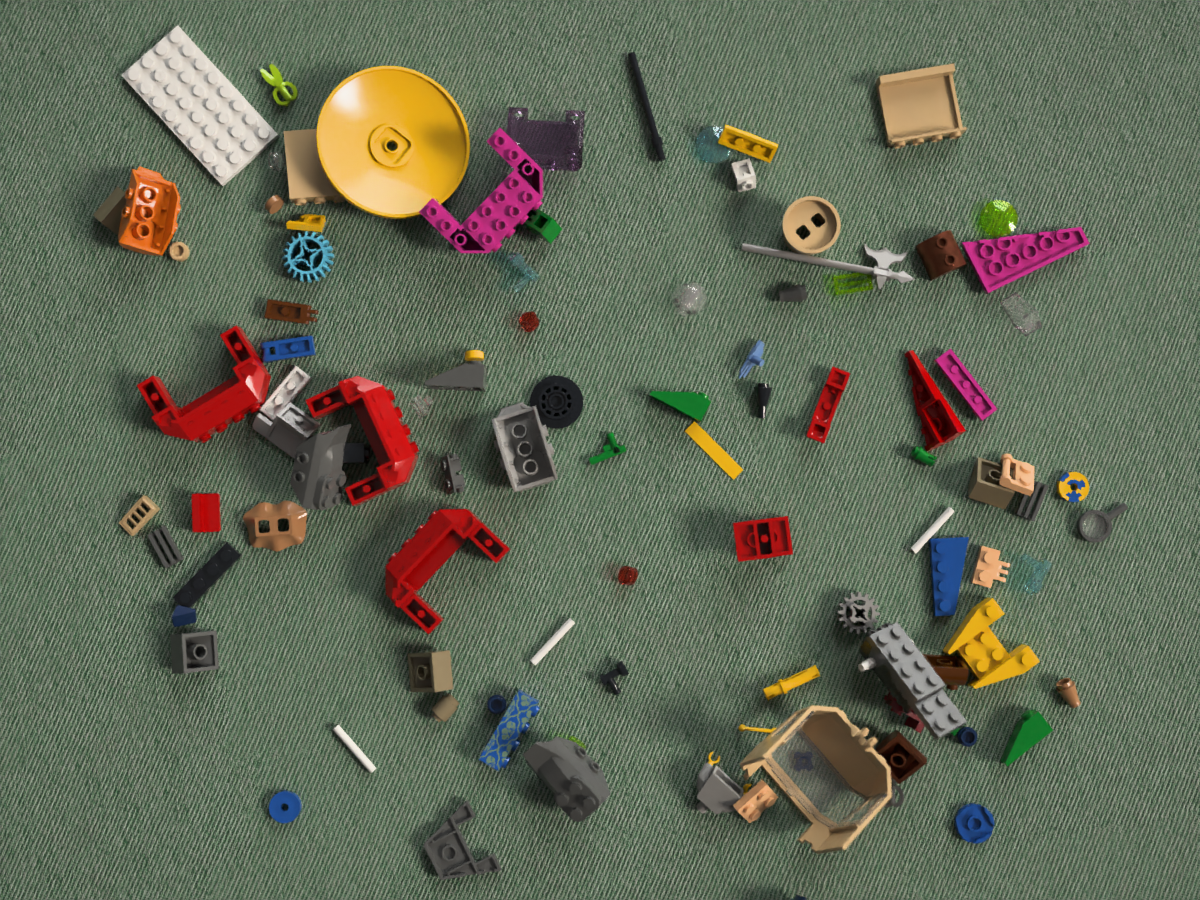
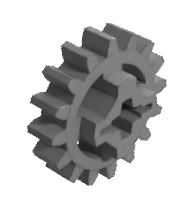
(864, 607)

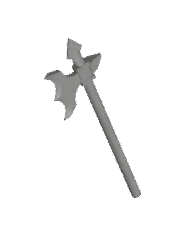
(881, 272)

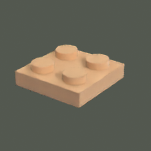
(756, 801)

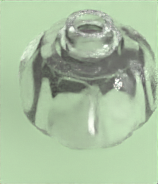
(689, 299)

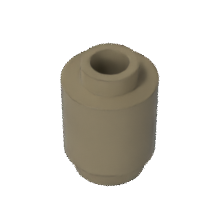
(445, 708)

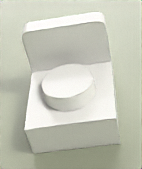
(744, 175)

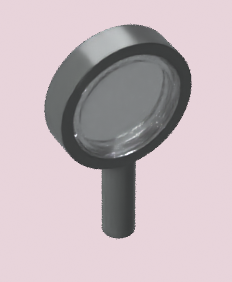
(1096, 525)

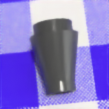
(793, 294)

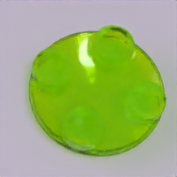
(998, 218)

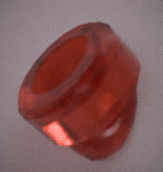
(529, 321)
(627, 575)

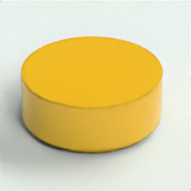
(474, 355)

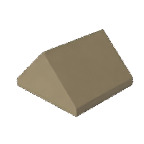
(110, 211)

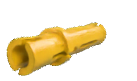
(789, 683)

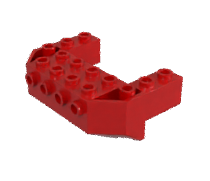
(217, 407)
(383, 429)
(428, 552)

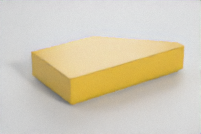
(307, 222)

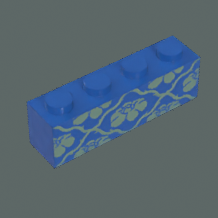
(507, 732)

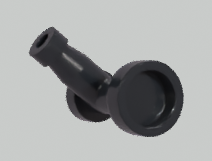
(609, 677)

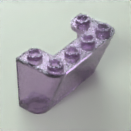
(549, 143)

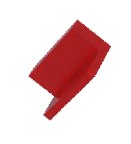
(206, 513)

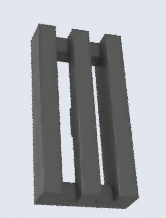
(1032, 517)
(151, 536)

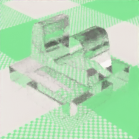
(421, 405)

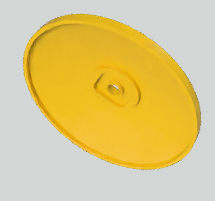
(398, 108)

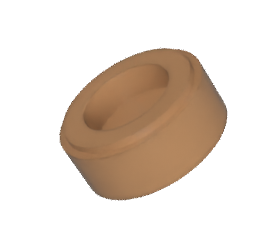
(274, 204)

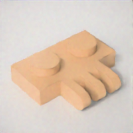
(988, 567)

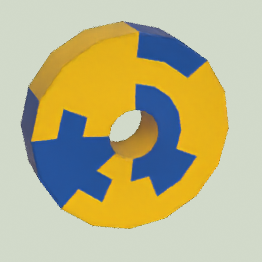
(1081, 487)

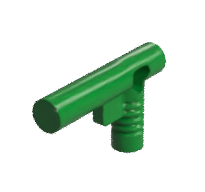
(608, 450)

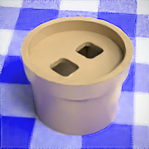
(800, 214)

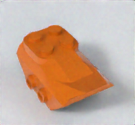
(149, 213)

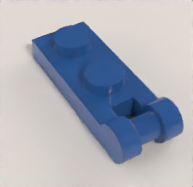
(288, 349)

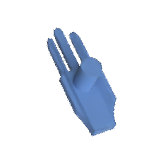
(752, 359)

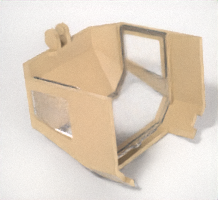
(840, 783)

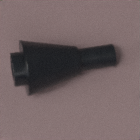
(762, 394)

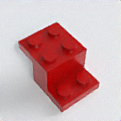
(762, 538)

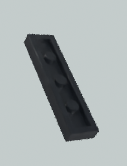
(207, 576)

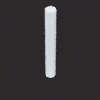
(932, 530)
(552, 641)
(354, 749)

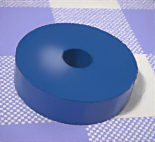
(277, 811)

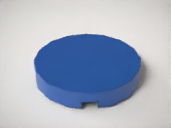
(974, 823)

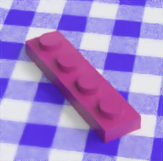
(965, 384)

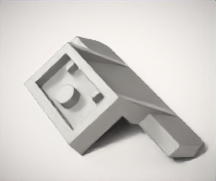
(288, 429)

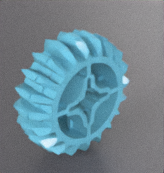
(301, 258)

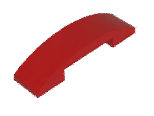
(827, 405)

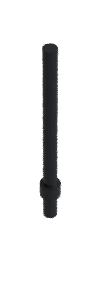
(656, 141)

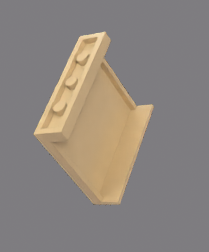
(919, 106)
(304, 172)

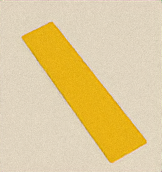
(713, 450)

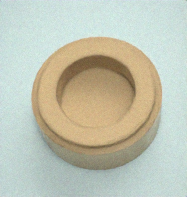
(179, 251)

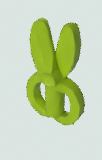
(277, 82)

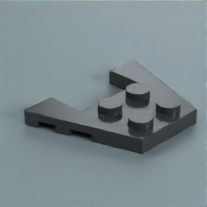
(450, 851)

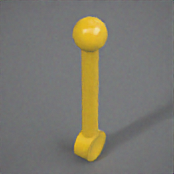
(742, 728)

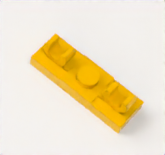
(747, 143)

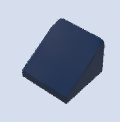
(183, 616)

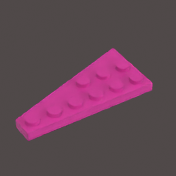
(1012, 257)

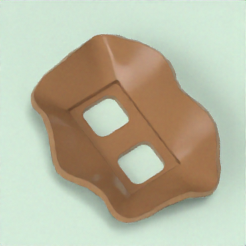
(274, 538)

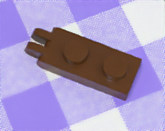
(290, 312)

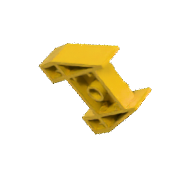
(982, 649)

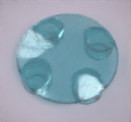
(708, 146)

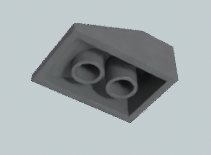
(462, 378)

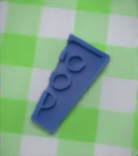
(947, 565)

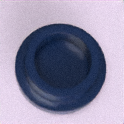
(496, 704)
(967, 736)

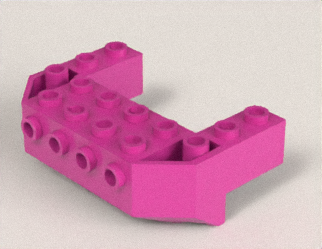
(501, 209)

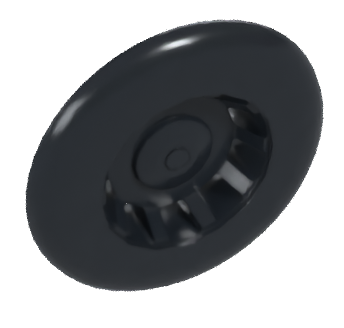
(557, 401)

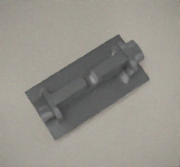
(450, 467)

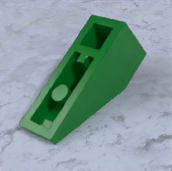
(542, 225)
(686, 403)
(1026, 734)

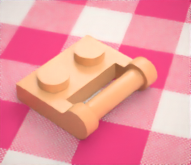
(1022, 475)

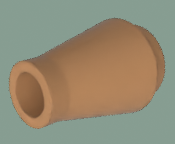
(1068, 691)

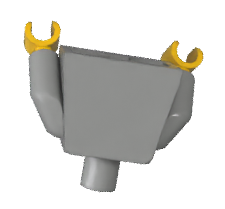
(717, 789)

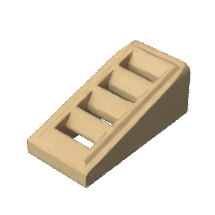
(153, 509)

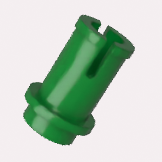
(923, 456)

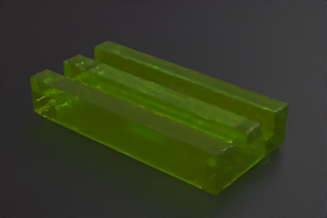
(836, 285)

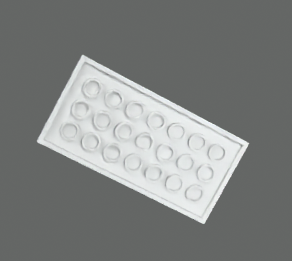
(200, 105)

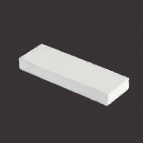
(286, 392)

